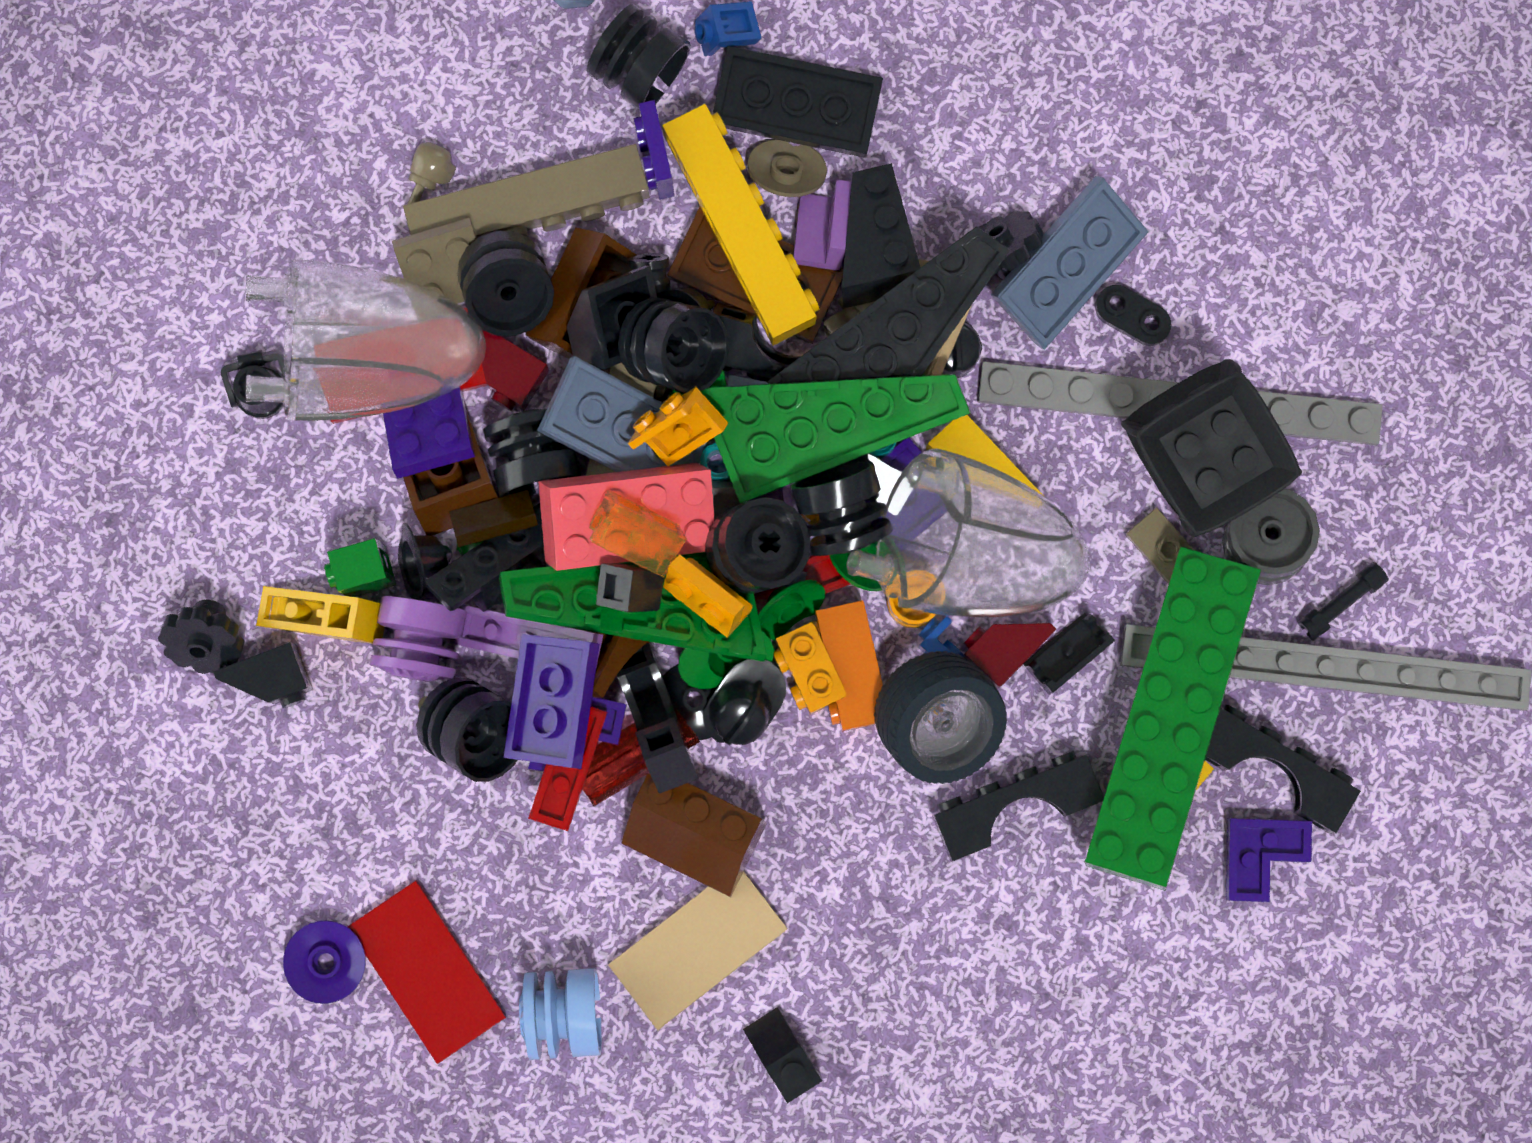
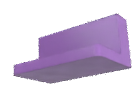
(823, 228)

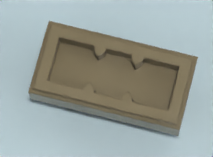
(1158, 542)

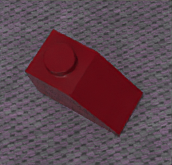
(511, 372)
(1005, 648)

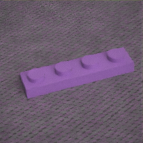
(502, 634)

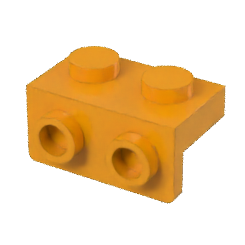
(679, 426)
(706, 595)
(810, 667)

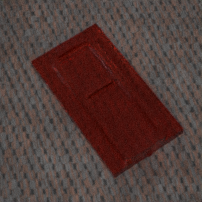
(622, 764)

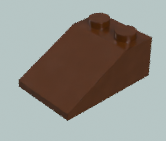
(450, 488)

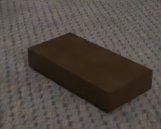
(493, 518)

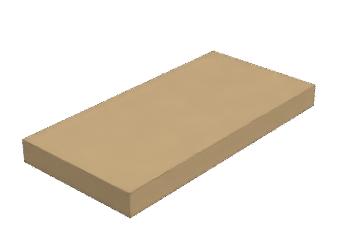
(696, 949)

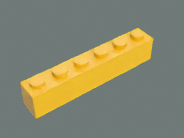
(739, 223)

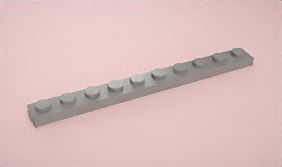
(1123, 395)
(1361, 671)

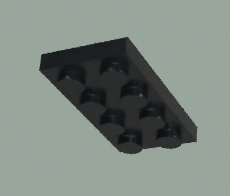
(797, 101)

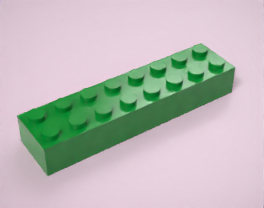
(1172, 718)

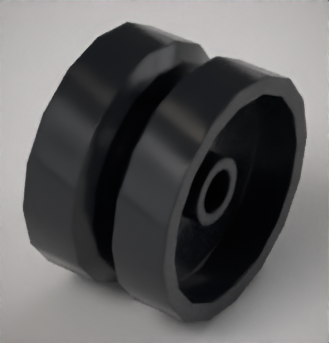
(505, 283)
(758, 545)

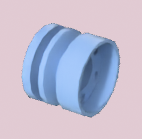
(561, 1014)

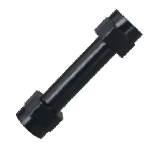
(1368, 580)

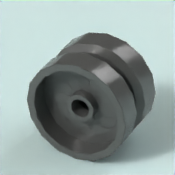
(1296, 537)

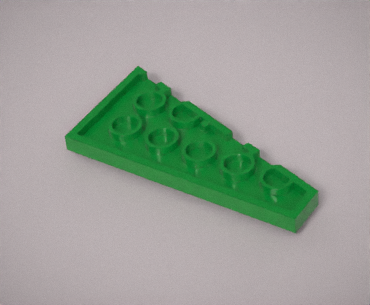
(808, 427)
(570, 599)

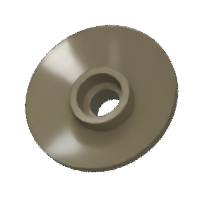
(786, 168)

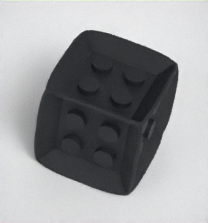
(1212, 447)

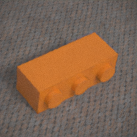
(852, 652)

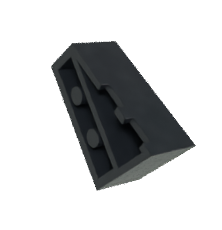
(878, 238)

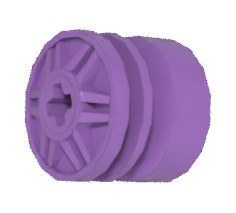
(417, 638)

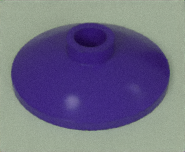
(303, 966)

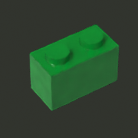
(360, 568)

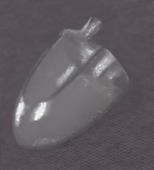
(362, 342)
(973, 543)

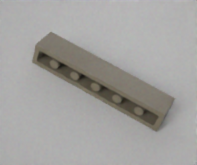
(540, 196)

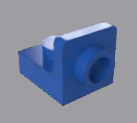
(727, 26)
(930, 635)

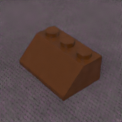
(586, 261)
(693, 833)

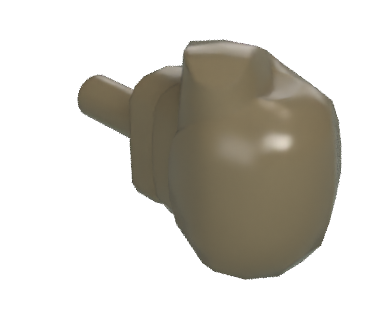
(430, 167)

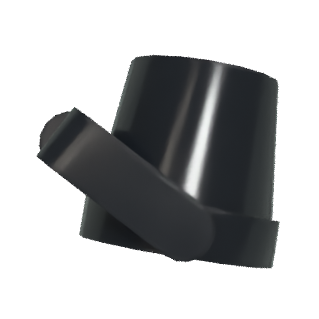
(250, 365)

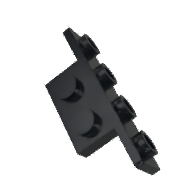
(479, 570)

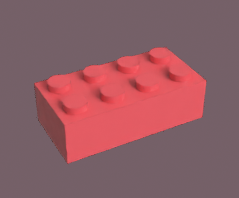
(569, 504)

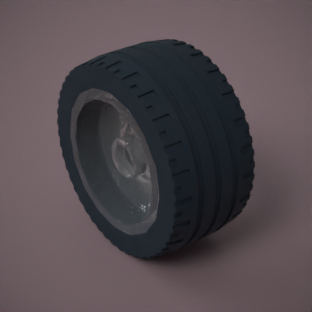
(940, 717)

